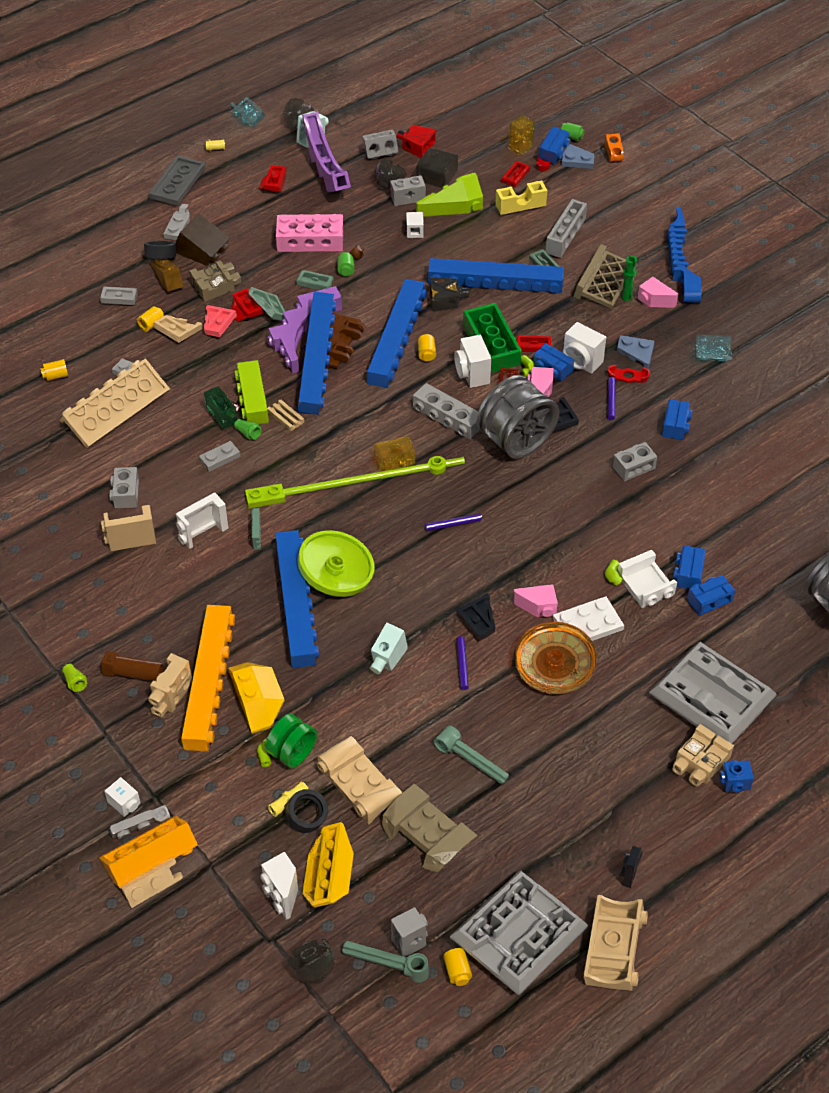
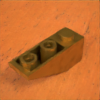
(167, 273)

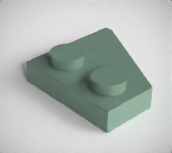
(268, 302)

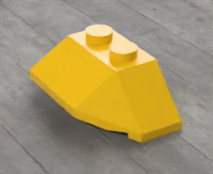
(257, 694)
(328, 866)

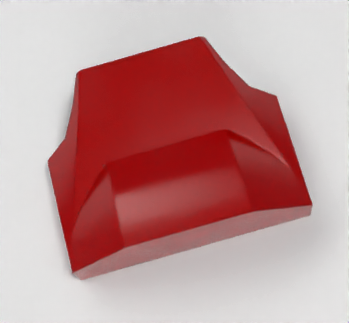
(274, 179)
(245, 305)

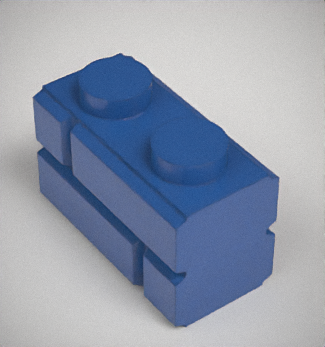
(554, 145)
(552, 358)
(676, 419)
(690, 567)
(710, 595)

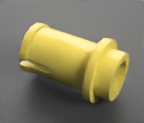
(215, 145)

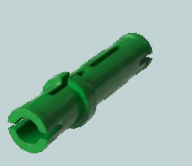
(629, 274)

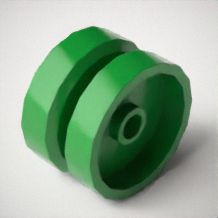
(291, 740)

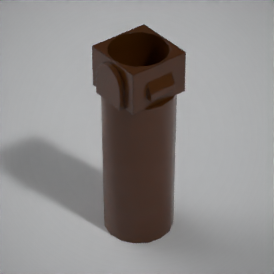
(130, 667)

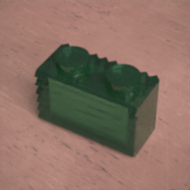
(220, 407)

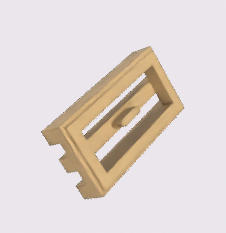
(288, 413)

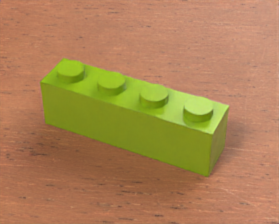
(252, 392)

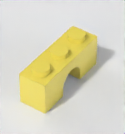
(533, 197)

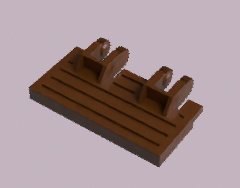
(343, 331)

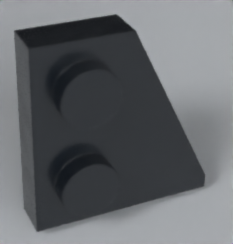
(478, 617)

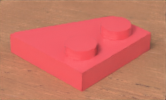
(218, 320)

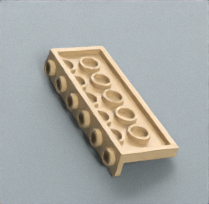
(114, 402)

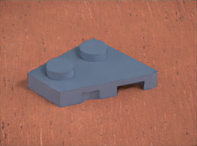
(577, 157)
(636, 349)

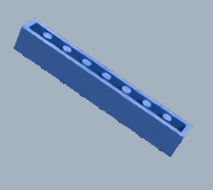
(499, 275)
(396, 333)
(316, 353)
(296, 601)

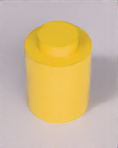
(147, 319)
(426, 347)
(54, 370)
(457, 966)

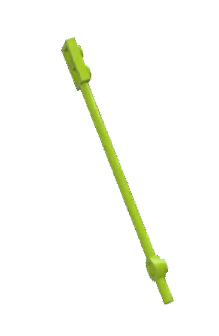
(276, 494)

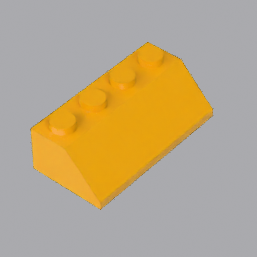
(149, 850)

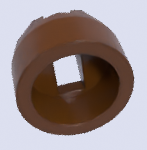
(357, 252)

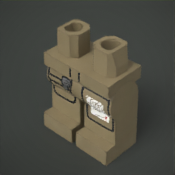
(215, 280)

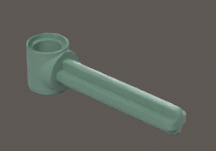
(450, 741)
(390, 960)

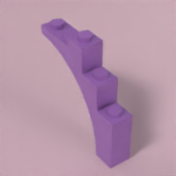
(319, 151)
(295, 323)

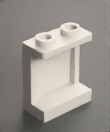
(201, 517)
(645, 579)

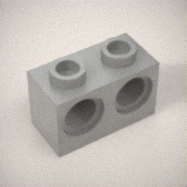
(380, 139)
(634, 461)
(125, 487)

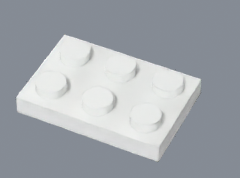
(594, 618)

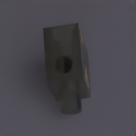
(446, 293)

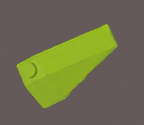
(459, 198)

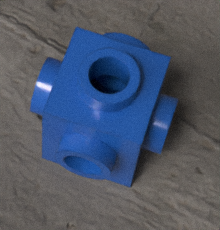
(736, 776)

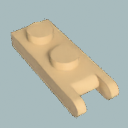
(150, 883)

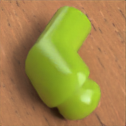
(528, 365)
(612, 574)
(263, 755)

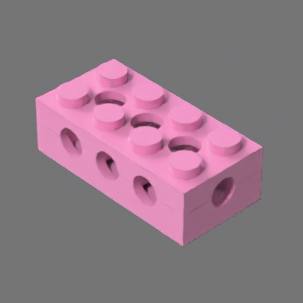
(309, 233)

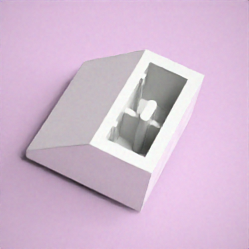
(280, 883)

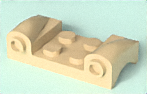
(358, 779)
(614, 944)

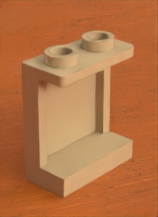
(129, 531)

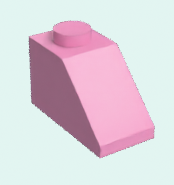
(657, 294)
(537, 600)

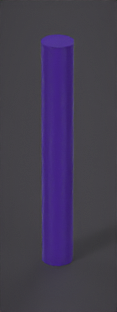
(611, 398)
(453, 522)
(462, 663)

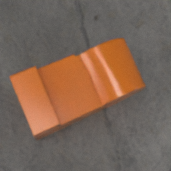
(614, 150)

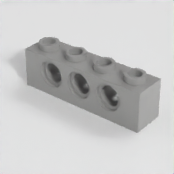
(566, 228)
(446, 410)

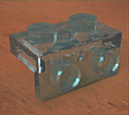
(249, 111)
(713, 347)

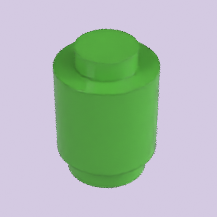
(575, 131)
(345, 264)

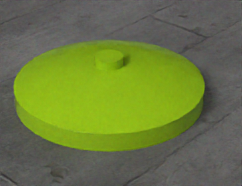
(335, 563)

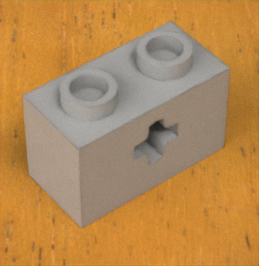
(407, 190)
(409, 932)

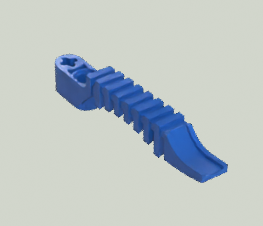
(690, 282)

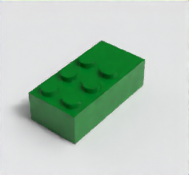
(496, 335)

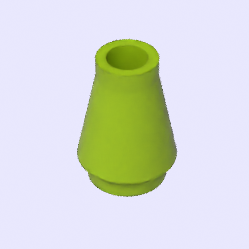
(75, 679)

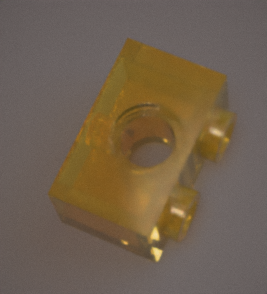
(521, 135)
(394, 453)

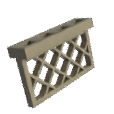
(593, 272)

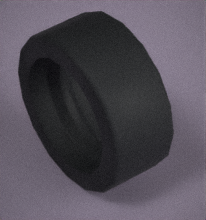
(159, 249)
(311, 795)

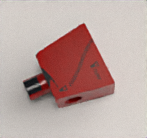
(417, 139)

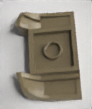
(426, 827)

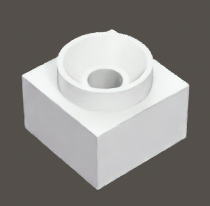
(584, 347)
(473, 361)

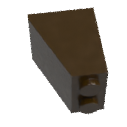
(201, 241)

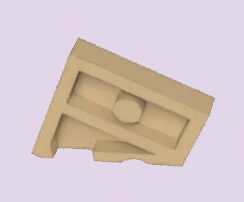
(176, 328)

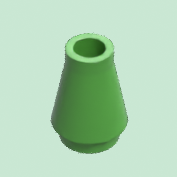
(249, 429)

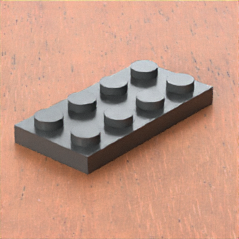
(177, 180)

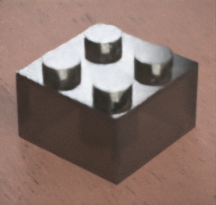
(437, 167)

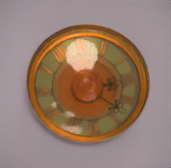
(556, 657)

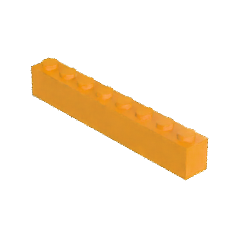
(207, 678)

